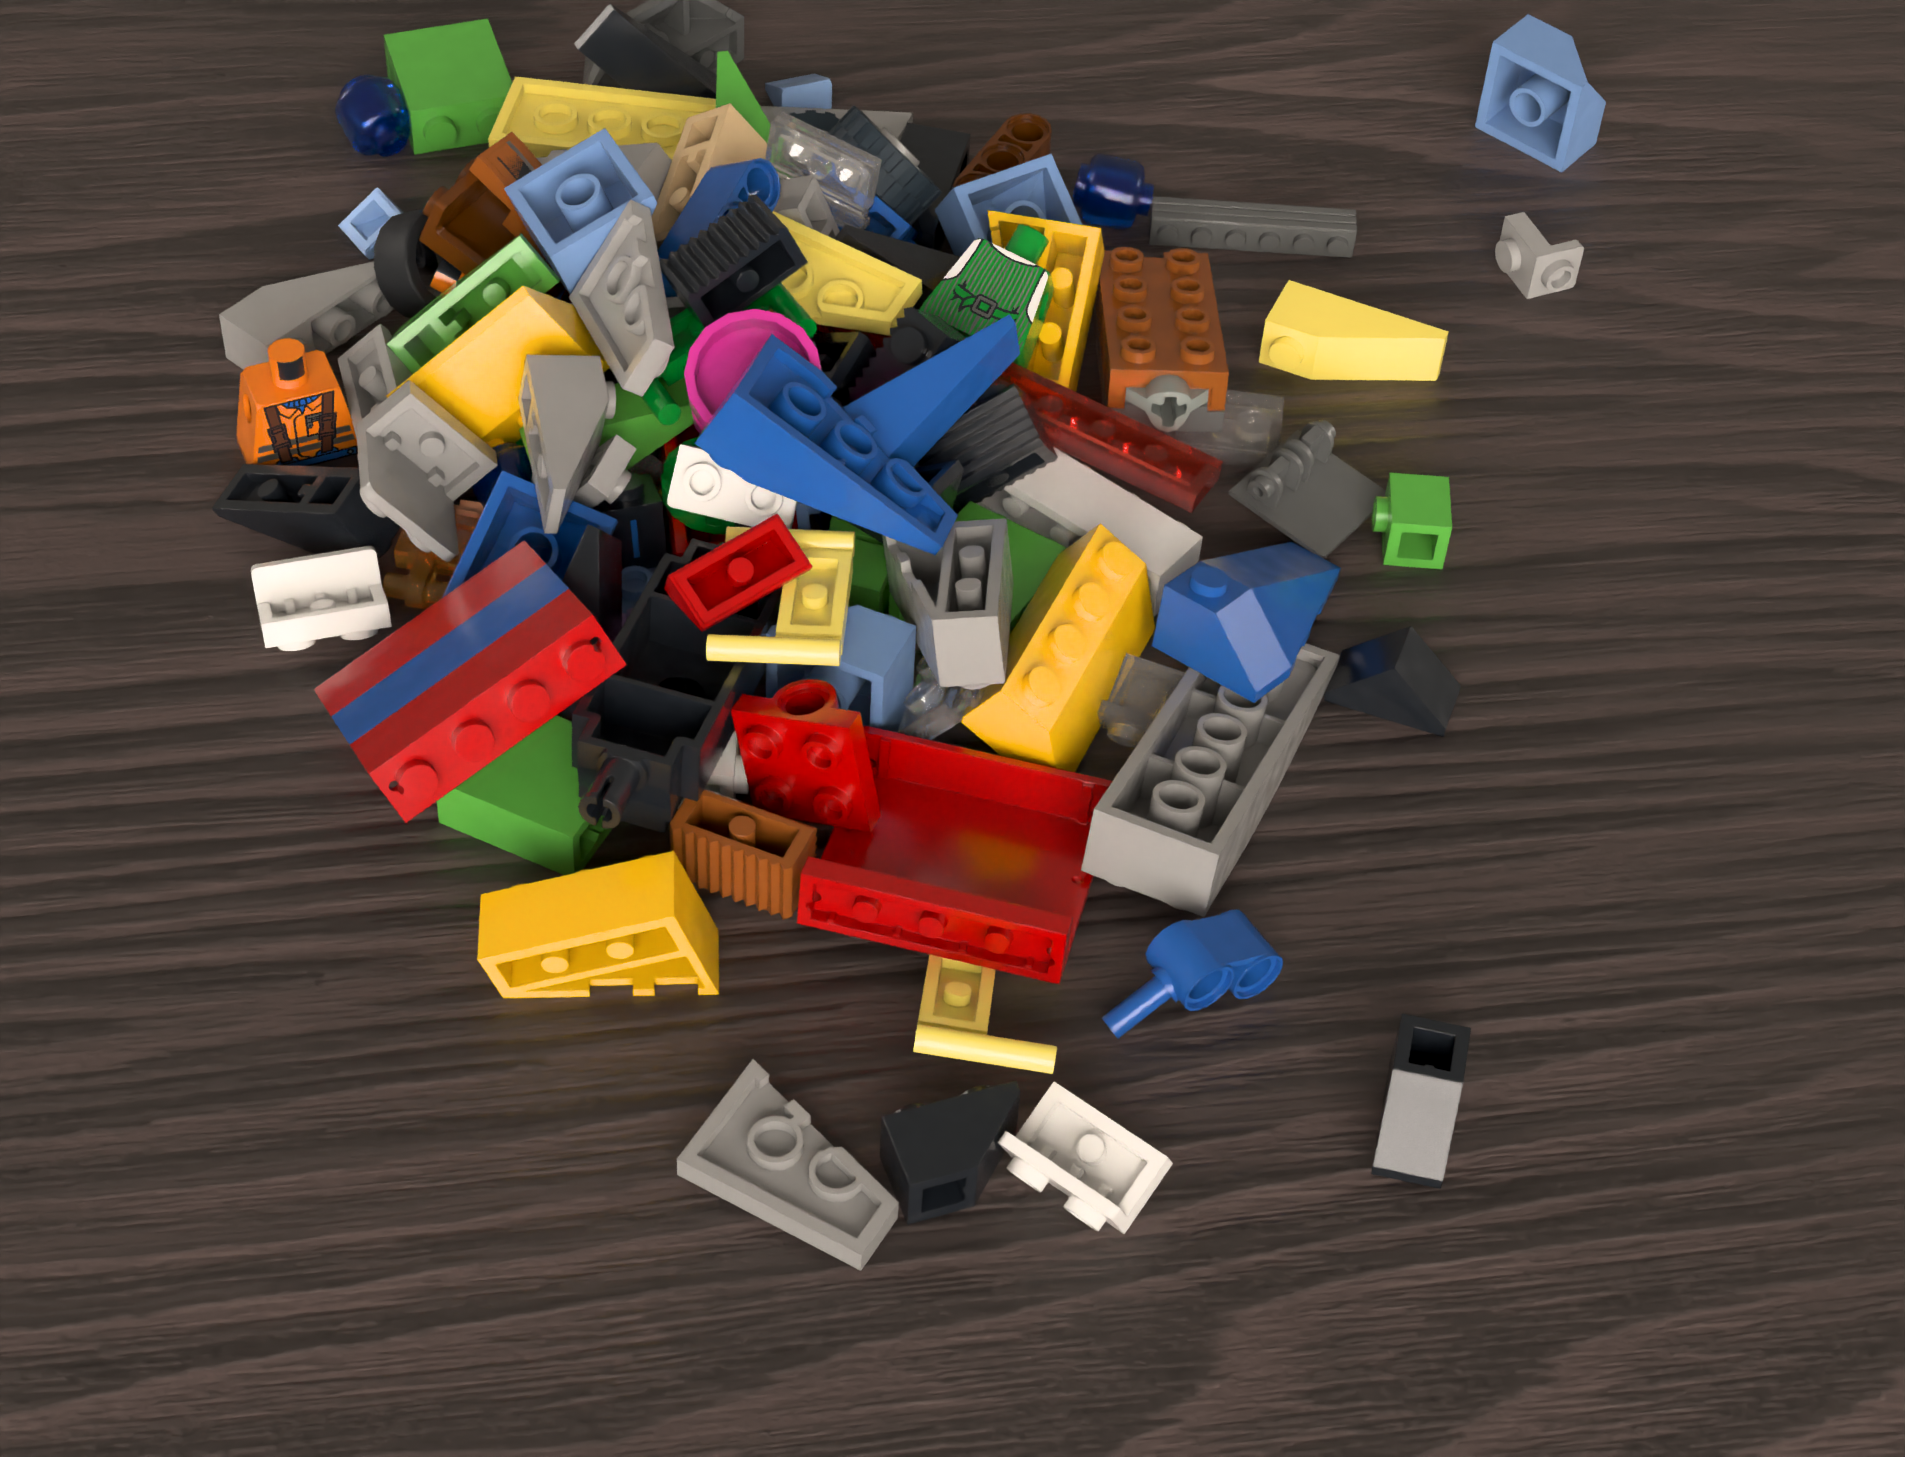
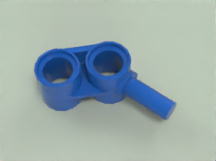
(1198, 965)

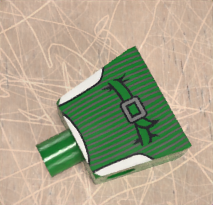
(995, 283)

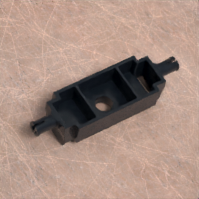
(667, 713)

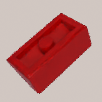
(737, 573)

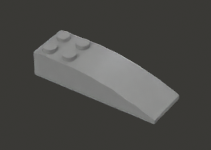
(1201, 784)

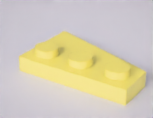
(846, 285)

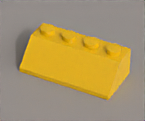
(1067, 654)

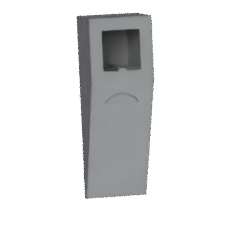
(313, 309)

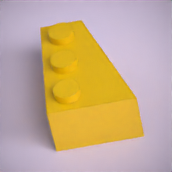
(600, 928)

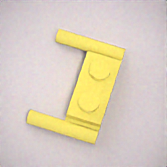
(810, 609)
(957, 1015)

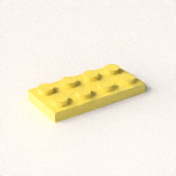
(563, 114)

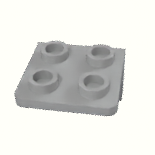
(417, 464)

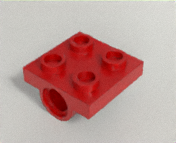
(807, 756)

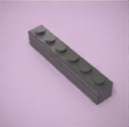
(1252, 227)

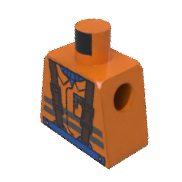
(293, 409)

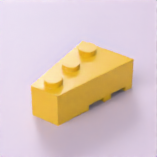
(1075, 265)

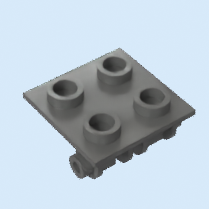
(1309, 490)

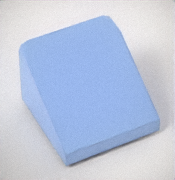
(801, 92)
(367, 219)

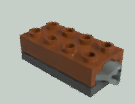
(1161, 340)

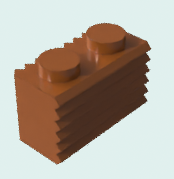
(742, 851)

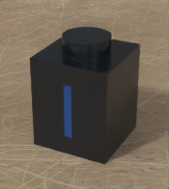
(639, 522)

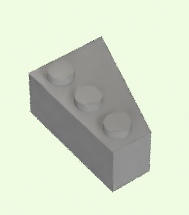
(958, 601)

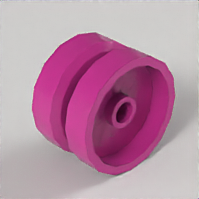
(727, 350)

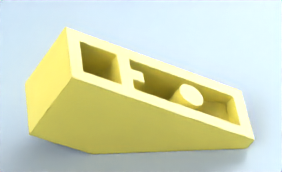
(1347, 340)

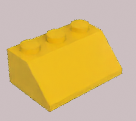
(483, 368)

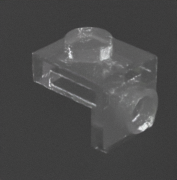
(1136, 699)

